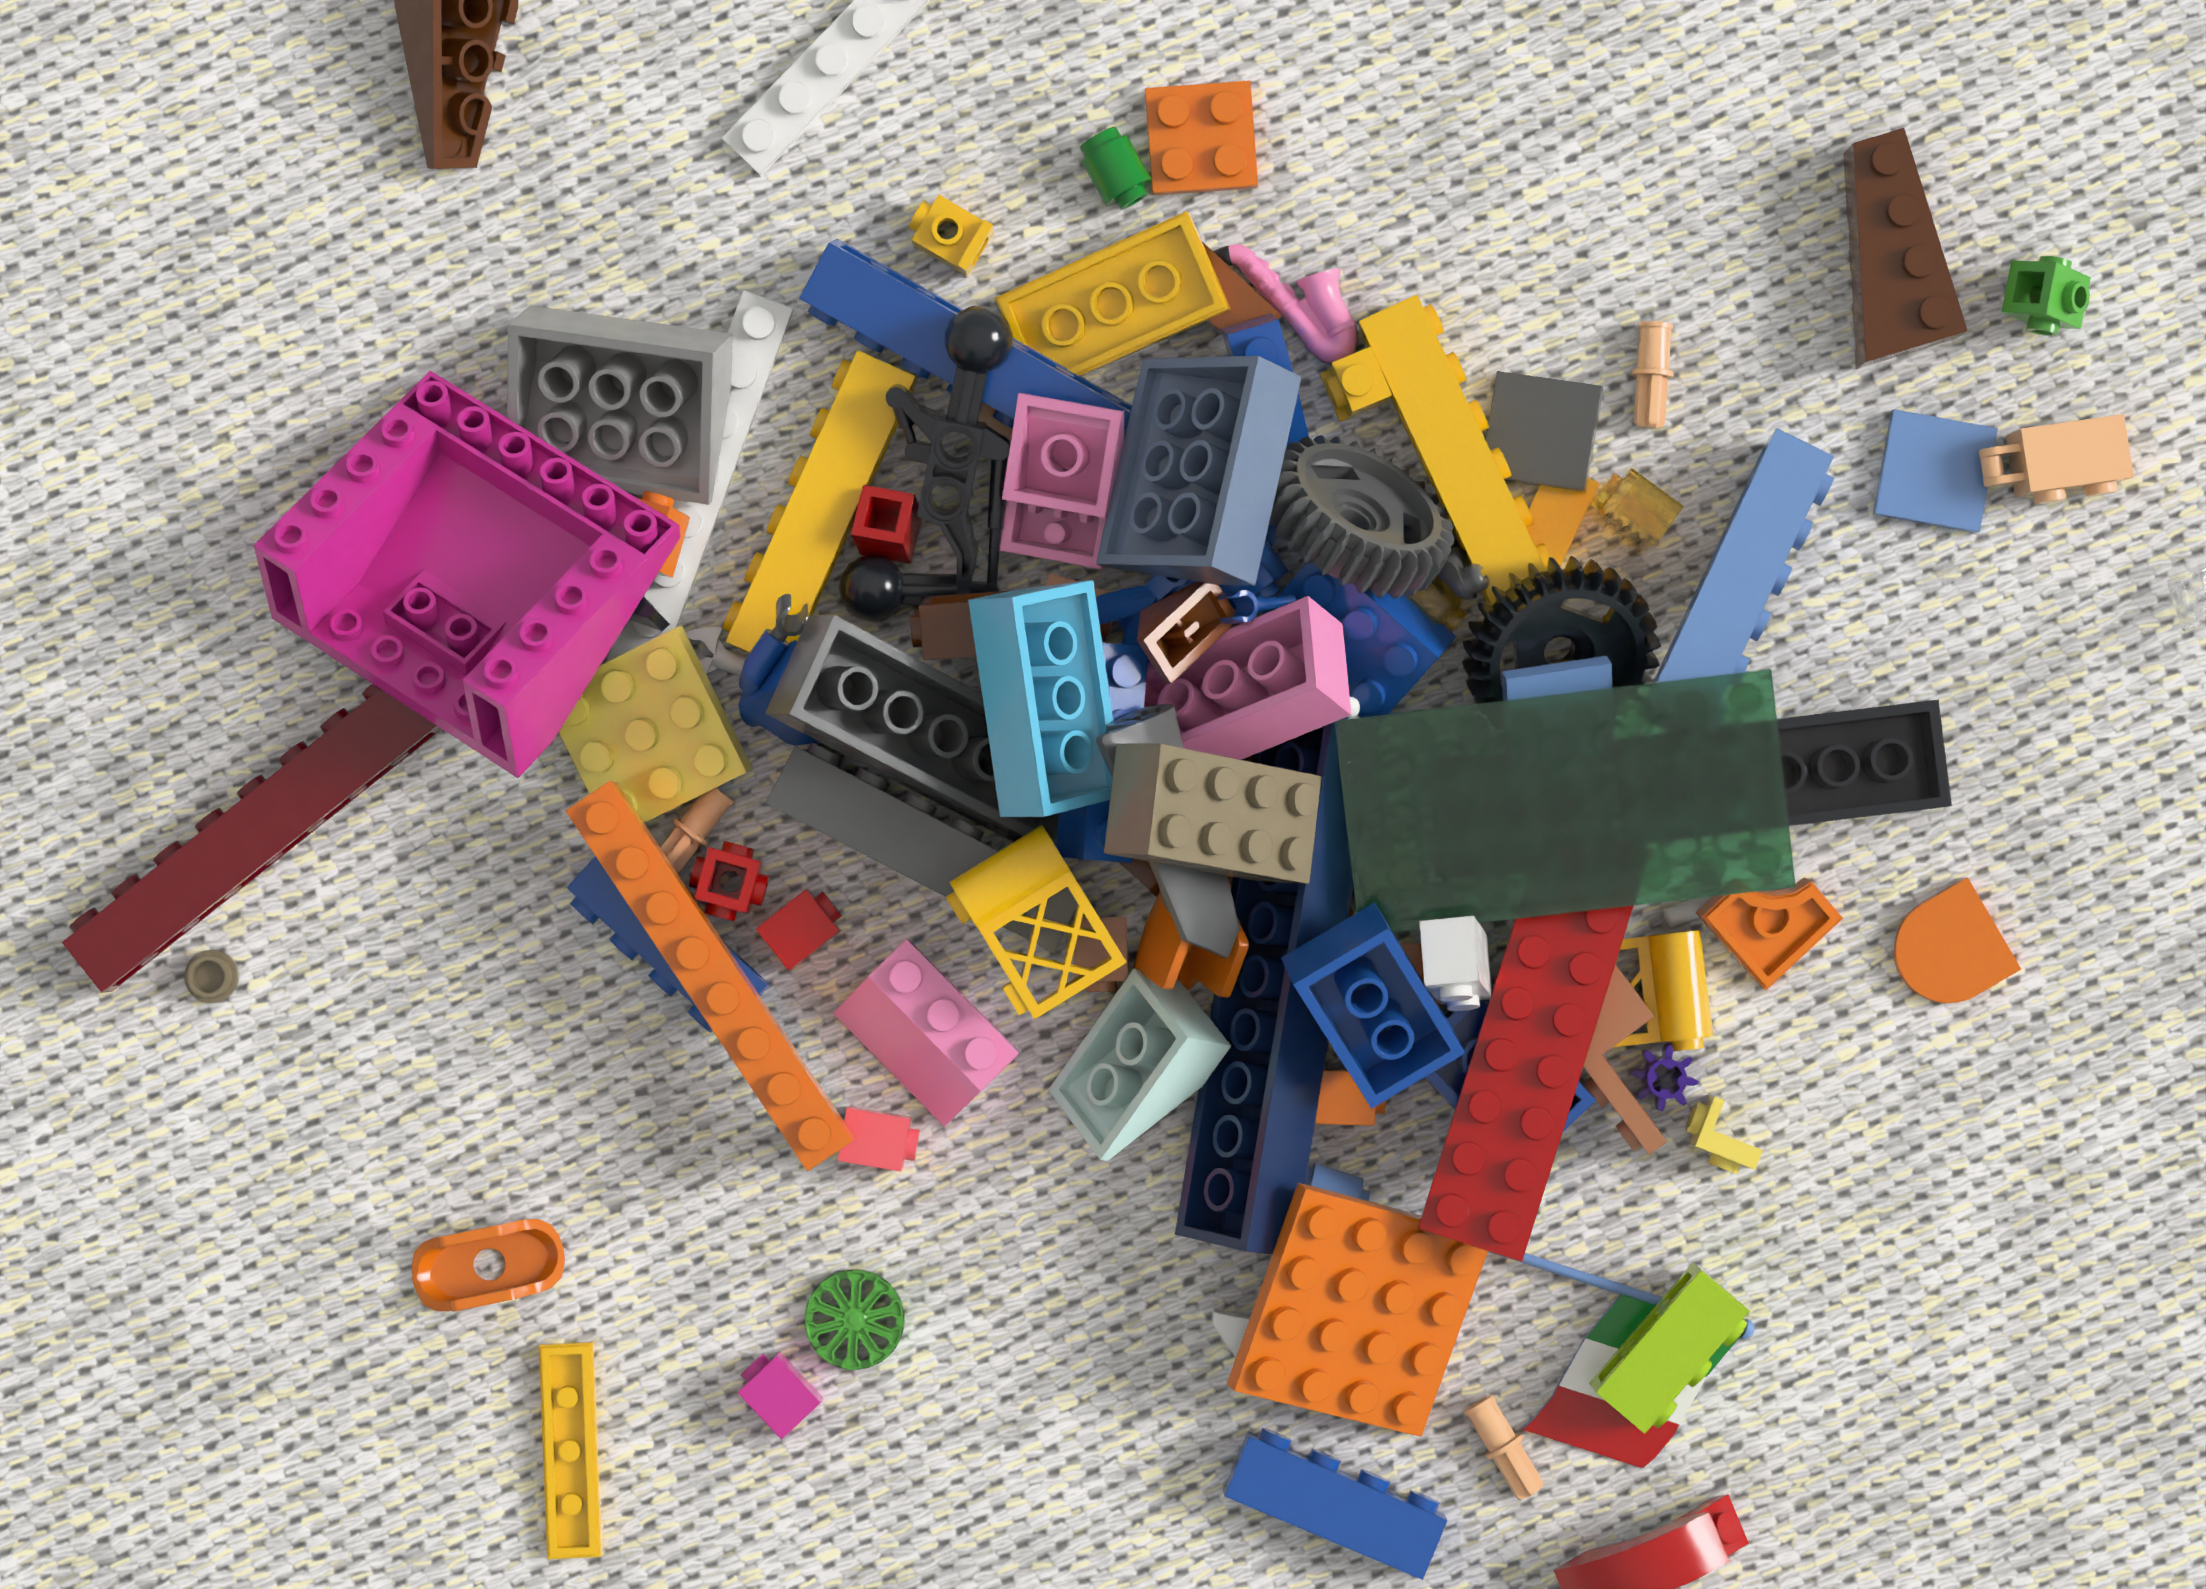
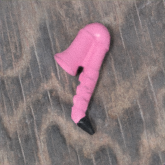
(1318, 318)

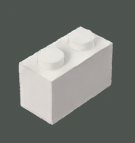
(1456, 962)

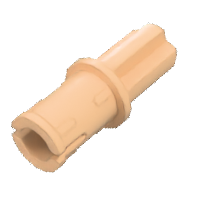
(1652, 374)
(694, 827)
(1504, 1447)

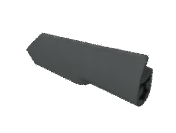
(1194, 898)

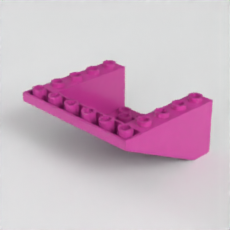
(465, 570)

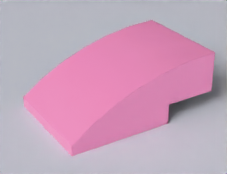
(1060, 479)

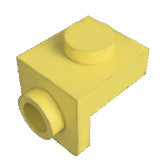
(1724, 1150)

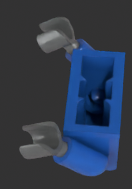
(764, 670)

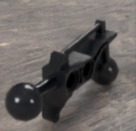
(872, 584)

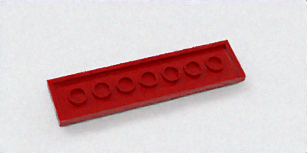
(1523, 1079)

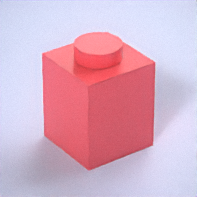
(881, 1139)

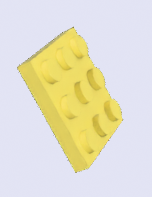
(654, 728)

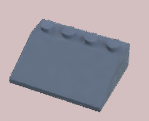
(1200, 468)

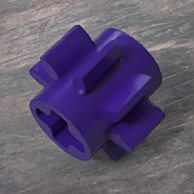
(1678, 1078)

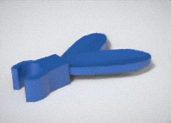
(1132, 600)

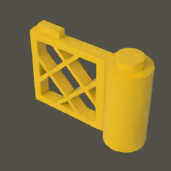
(1010, 886)
(1672, 989)

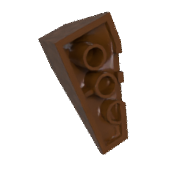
(448, 63)

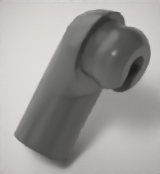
(1463, 581)

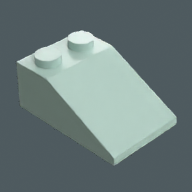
(1137, 1063)

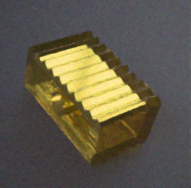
(1634, 510)

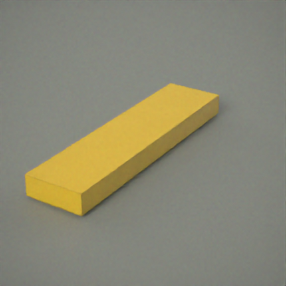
(570, 1450)

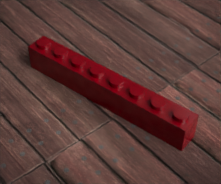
(246, 838)

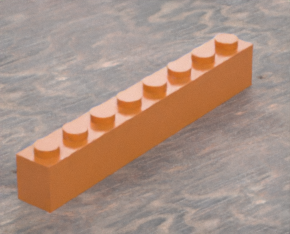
(710, 975)

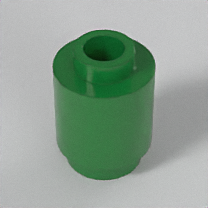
(1115, 168)

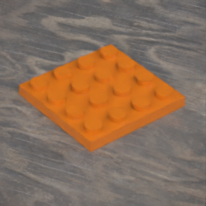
(1356, 1312)

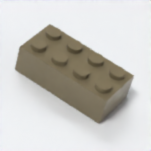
(1212, 813)

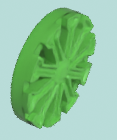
(854, 1319)

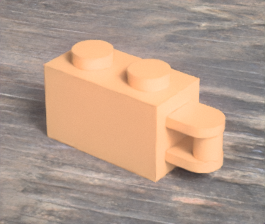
(2062, 458)

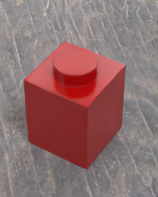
(886, 524)
(801, 928)

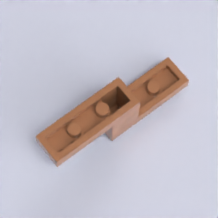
(1619, 1017)

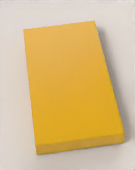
(1118, 298)

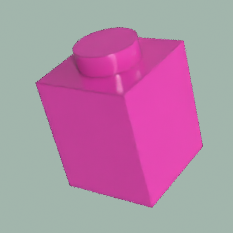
(778, 1393)

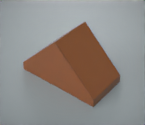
(1182, 627)

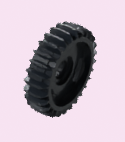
(1534, 615)

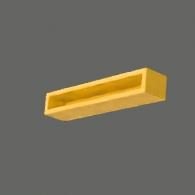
(1451, 443)
(824, 500)

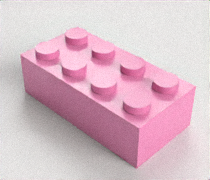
(1260, 683)

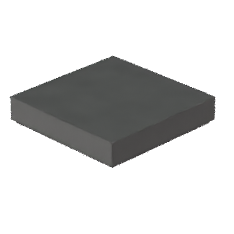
(1544, 429)

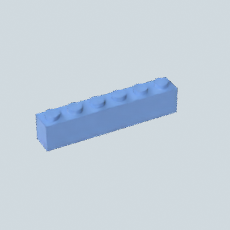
(1750, 560)

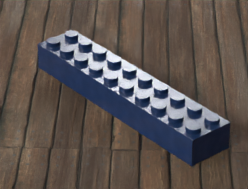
(1264, 1094)

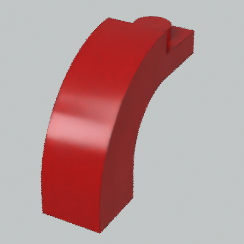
(1664, 1556)

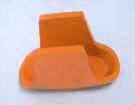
(1166, 957)
(446, 1272)

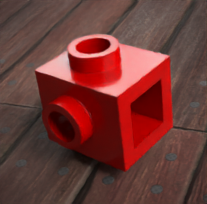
(708, 874)

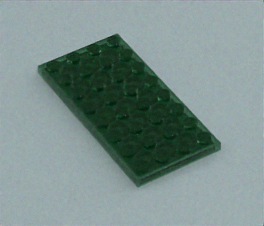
(1567, 801)

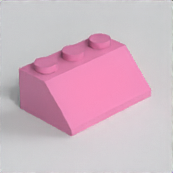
(926, 1032)

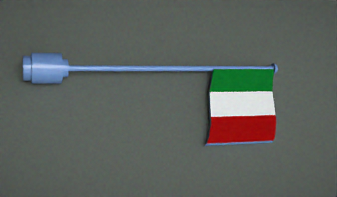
(1575, 1410)

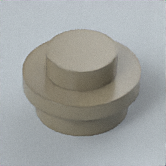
(211, 976)

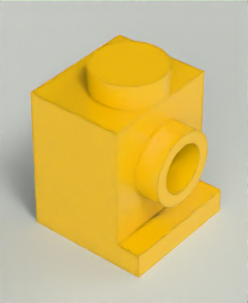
(958, 252)
(1355, 384)

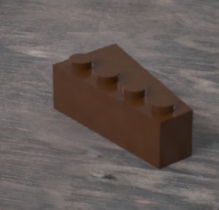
(1895, 255)

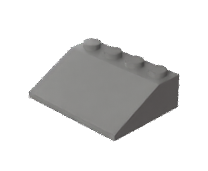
(623, 397)

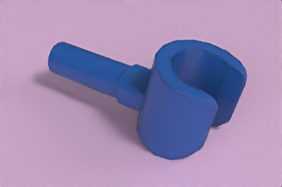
(1248, 605)

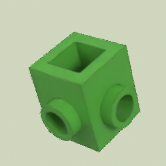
(2046, 295)

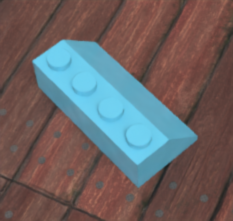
(1044, 697)

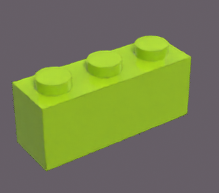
(1670, 1349)

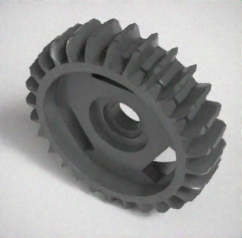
(1360, 518)

